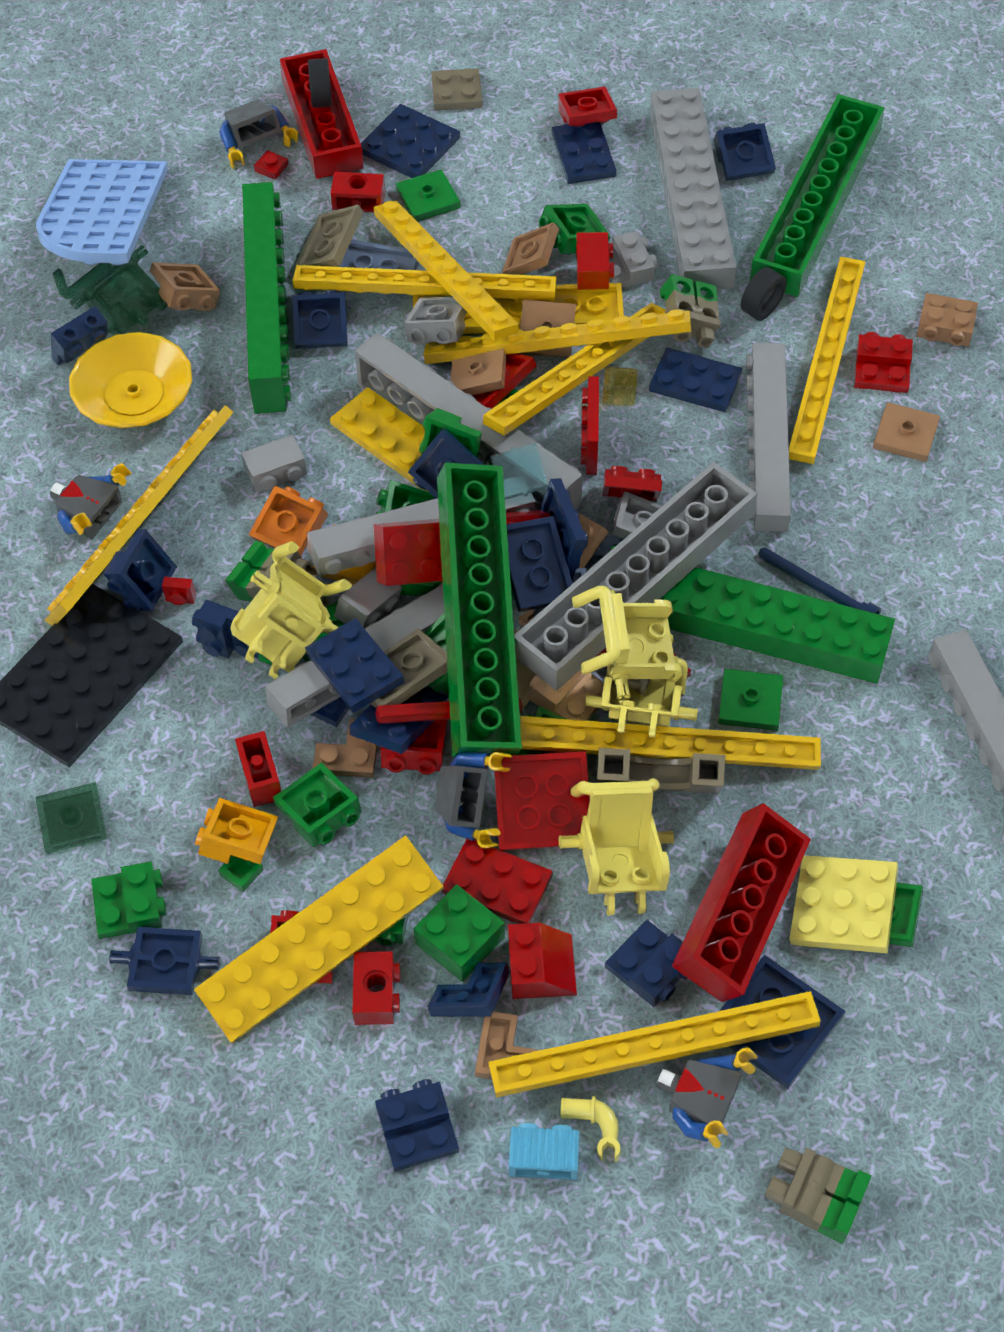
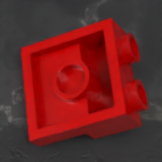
(586, 106)
(883, 362)
(642, 483)
(424, 754)

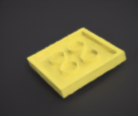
(844, 904)

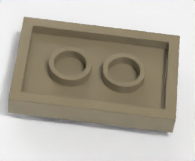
(330, 237)
(418, 661)

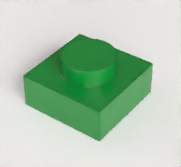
(240, 872)

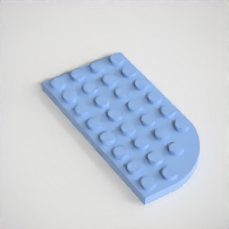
(99, 209)

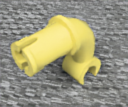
(596, 1112)

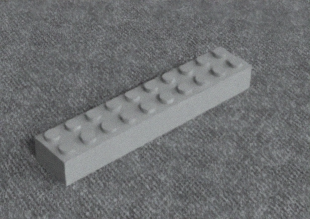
(692, 188)
(420, 391)
(638, 568)

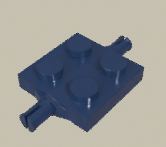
(164, 960)

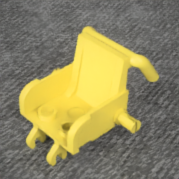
(285, 612)
(635, 639)
(653, 709)
(621, 841)

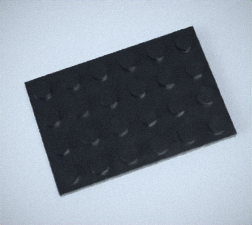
(82, 674)

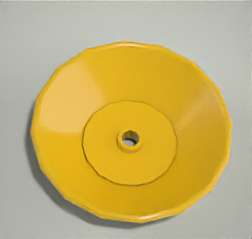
(126, 364)

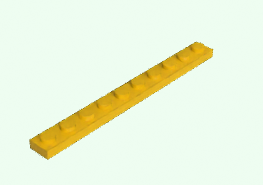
(446, 270)
(418, 282)
(565, 336)
(826, 361)
(560, 380)
(671, 742)
(653, 1044)

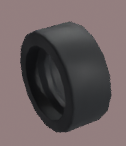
(319, 83)
(763, 293)

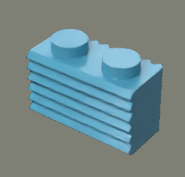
(544, 1152)

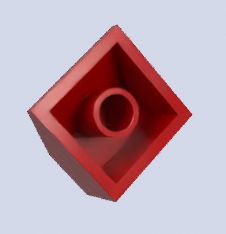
(540, 961)

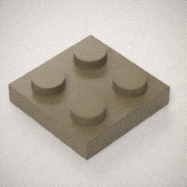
(456, 89)

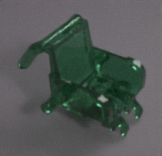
(119, 292)

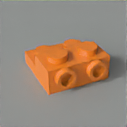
(288, 519)

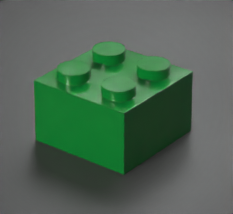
(459, 932)

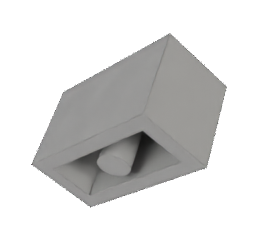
(274, 463)
(367, 601)

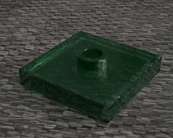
(71, 818)

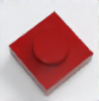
(271, 164)
(179, 590)

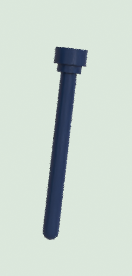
(815, 582)

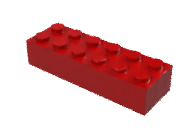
(325, 131)
(412, 549)
(742, 903)

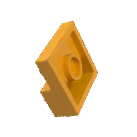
(235, 832)

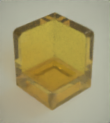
(619, 386)

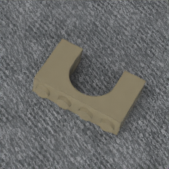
(696, 774)

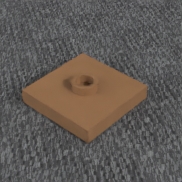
(531, 250)
(547, 314)
(480, 372)
(906, 432)

